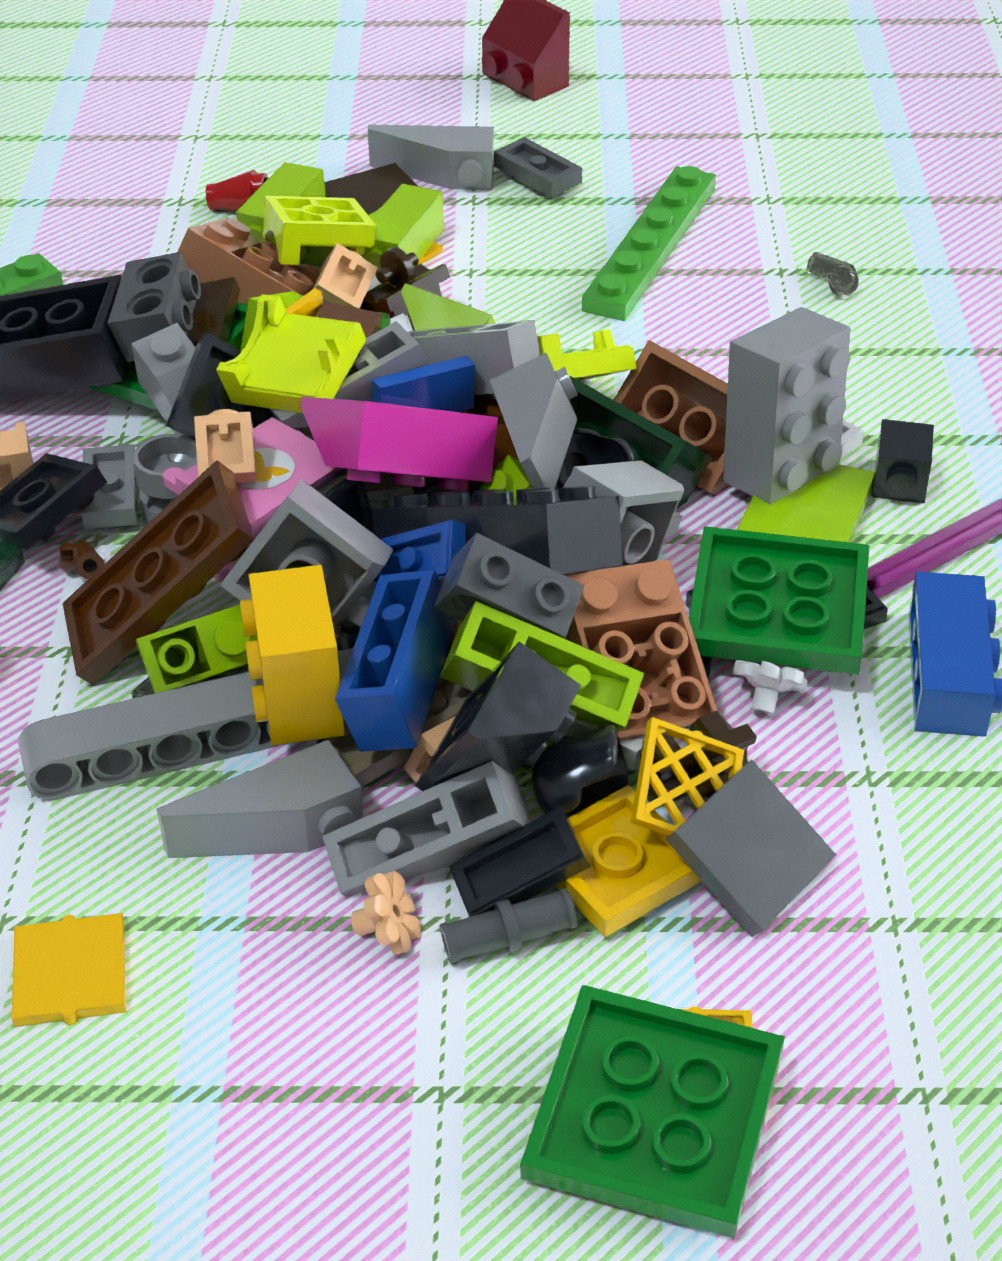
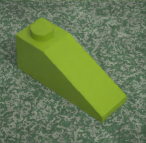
(489, 635)

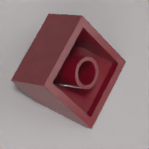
(528, 47)

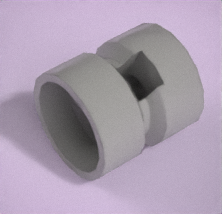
(150, 462)

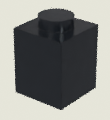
(903, 461)

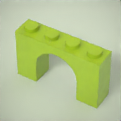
(406, 221)

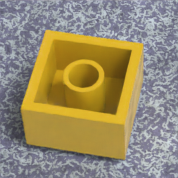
(293, 655)

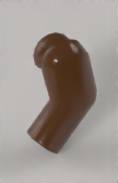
(80, 558)

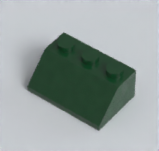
(646, 439)

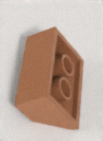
(682, 402)

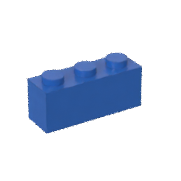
(953, 654)
(395, 662)

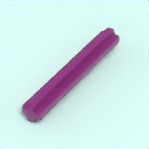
(935, 549)

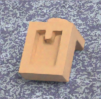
(345, 277)
(229, 439)

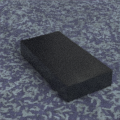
(520, 863)

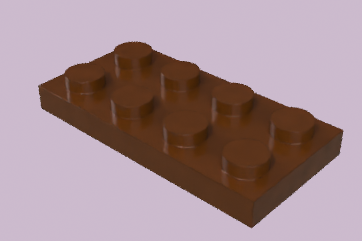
(156, 572)

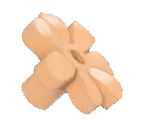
(388, 913)

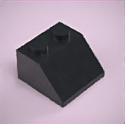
(506, 718)

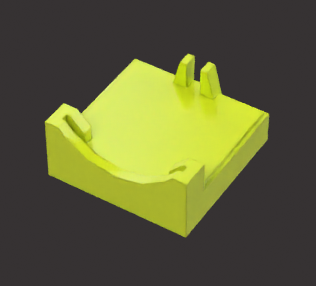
(315, 222)
(290, 358)
(589, 364)

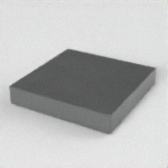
(751, 848)

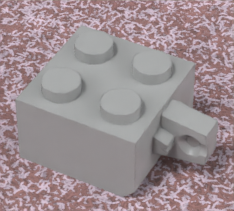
(645, 500)
(311, 533)

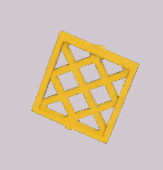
(647, 772)

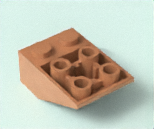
(227, 250)
(642, 622)

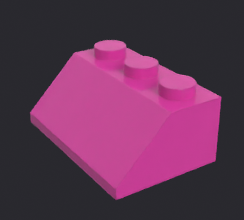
(402, 442)

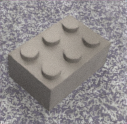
(785, 403)

